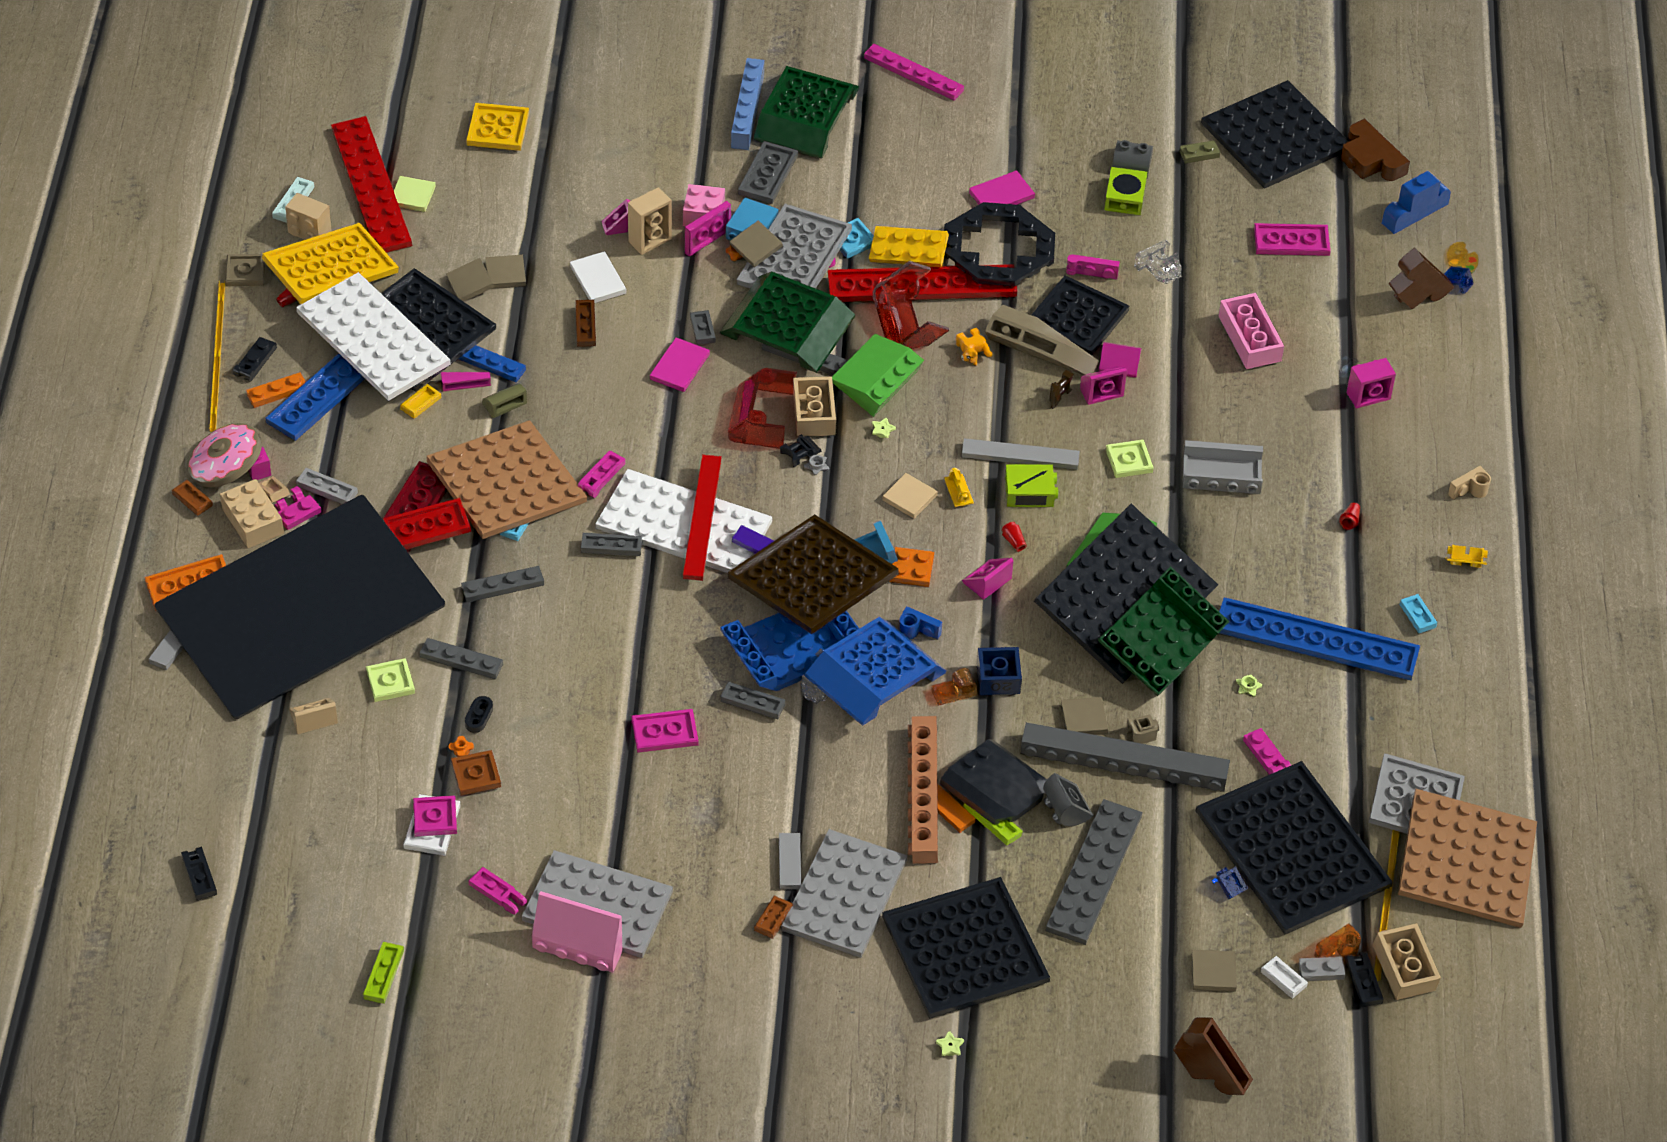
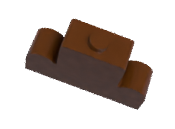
(1372, 153)
(1419, 280)
(1210, 1056)

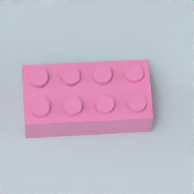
(1251, 331)

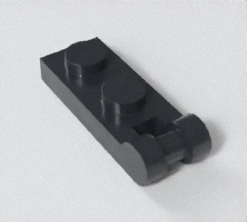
(255, 359)
(199, 873)
(1364, 979)

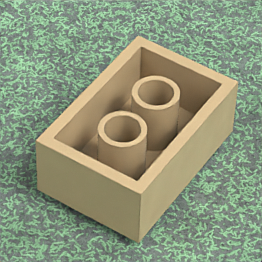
(650, 220)
(814, 406)
(251, 513)
(1406, 961)

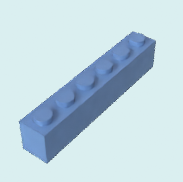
(747, 104)

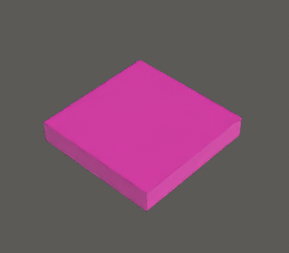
(435, 816)

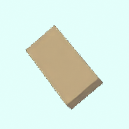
(274, 489)

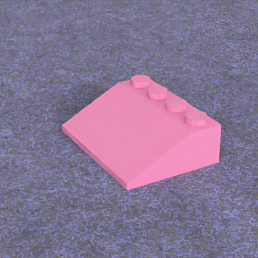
(577, 932)

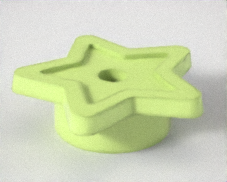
(882, 433)
(1248, 680)
(950, 1050)

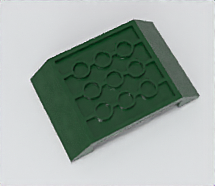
(803, 111)
(790, 319)
(1164, 631)

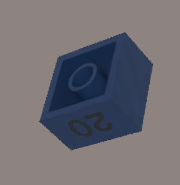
(999, 671)

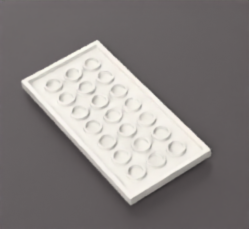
(373, 336)
(664, 518)

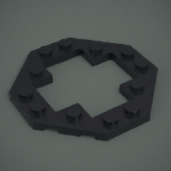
(1025, 265)

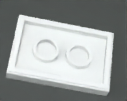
(598, 277)
(429, 844)

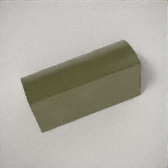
(505, 400)

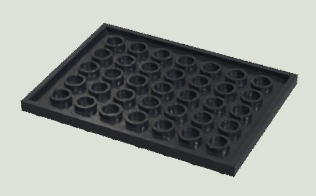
(1112, 578)
(1293, 847)

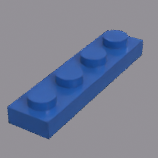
(494, 363)

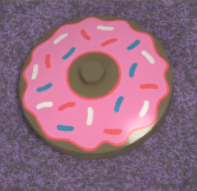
(224, 455)

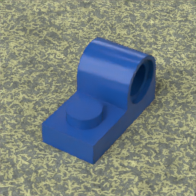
(913, 622)

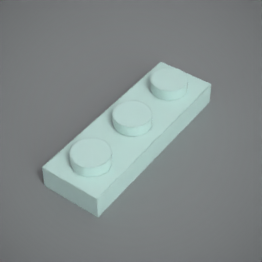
(299, 186)

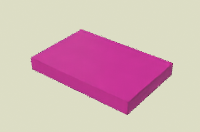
(1003, 189)
(707, 228)
(679, 364)
(664, 730)

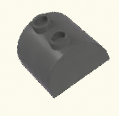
(1132, 156)
(1066, 801)

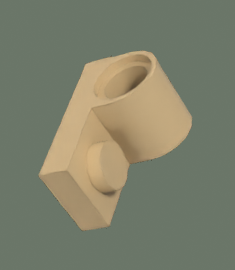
(1475, 482)

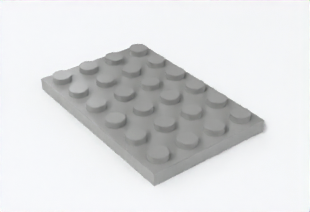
(807, 250)
(608, 889)
(844, 893)

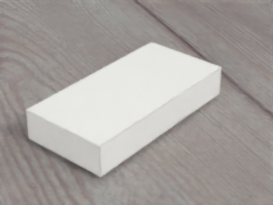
(1284, 977)

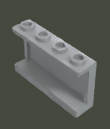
(1222, 467)

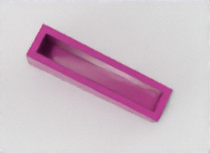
(464, 380)

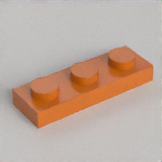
(275, 390)

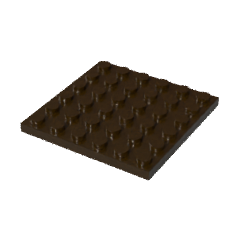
(813, 573)

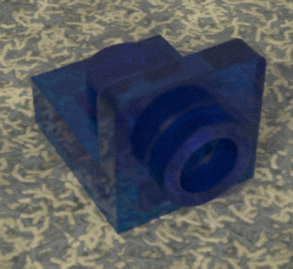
(1460, 277)
(1230, 882)

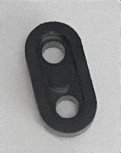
(476, 717)

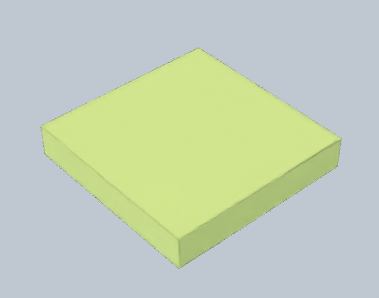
(414, 193)
(1129, 458)
(390, 680)

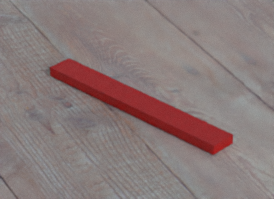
(702, 517)

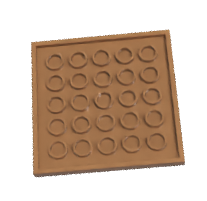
(506, 479)
(1468, 858)

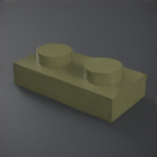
(1199, 151)

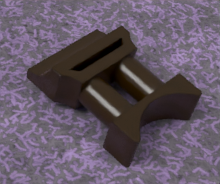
(1060, 388)

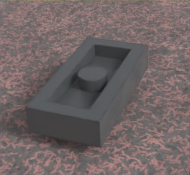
(702, 327)

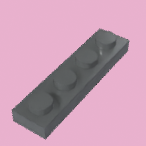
(502, 584)
(461, 658)

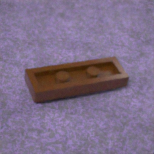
(585, 323)

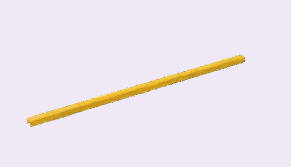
(217, 357)
(1387, 895)

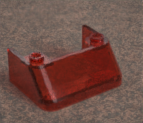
(896, 310)
(750, 425)

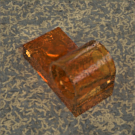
(959, 688)
(1339, 942)

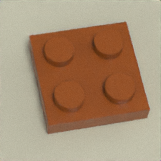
(476, 772)

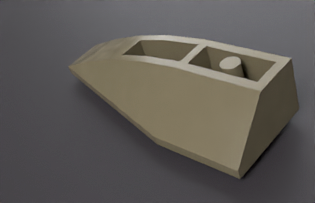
(1038, 339)

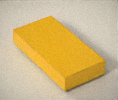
(420, 401)

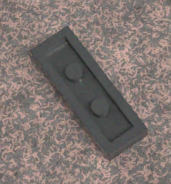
(611, 544)
(753, 700)

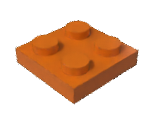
(914, 566)

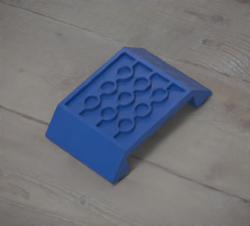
(780, 650)
(871, 669)

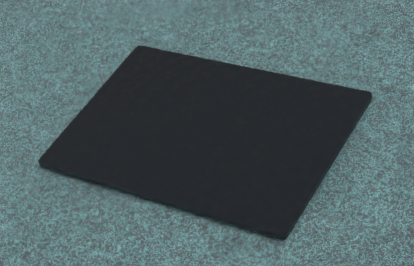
(299, 606)

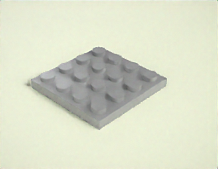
(1397, 785)

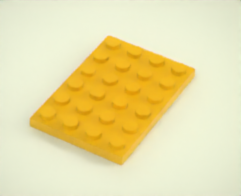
(328, 259)

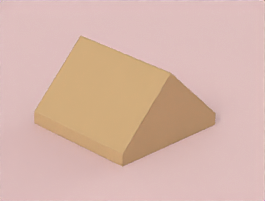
(314, 715)

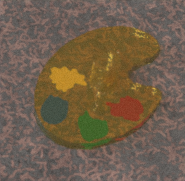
(1463, 259)

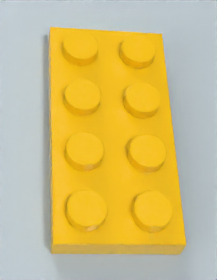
(903, 245)

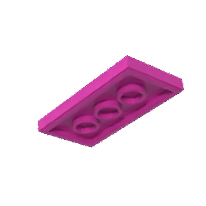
(1292, 239)

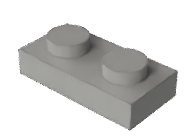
(1322, 968)

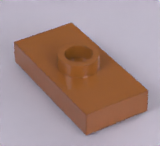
(192, 497)
(773, 917)

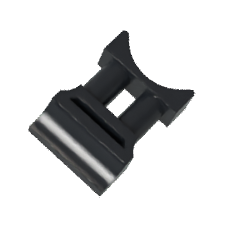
(807, 446)

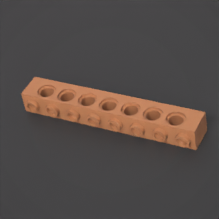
(924, 801)

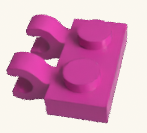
(300, 511)

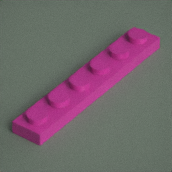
(914, 72)

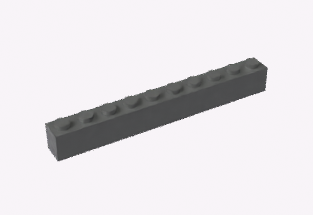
(1124, 757)

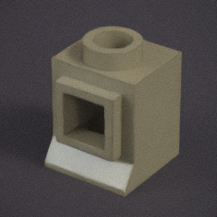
(1143, 729)

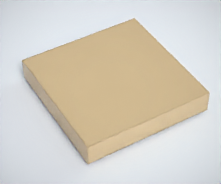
(910, 495)

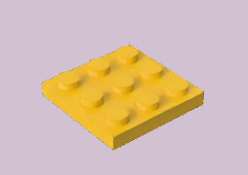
(498, 126)

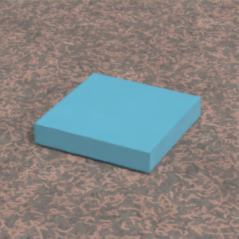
(858, 240)

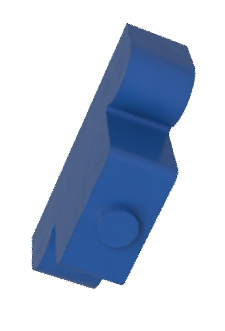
(1416, 200)

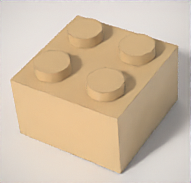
(307, 217)

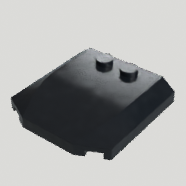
(994, 783)

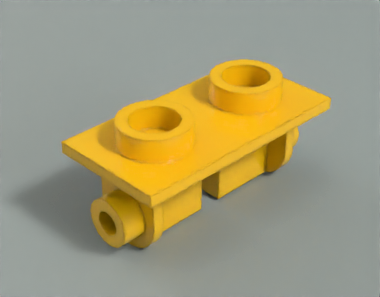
(958, 488)
(1458, 555)

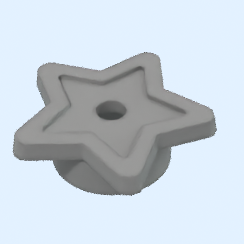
(817, 459)

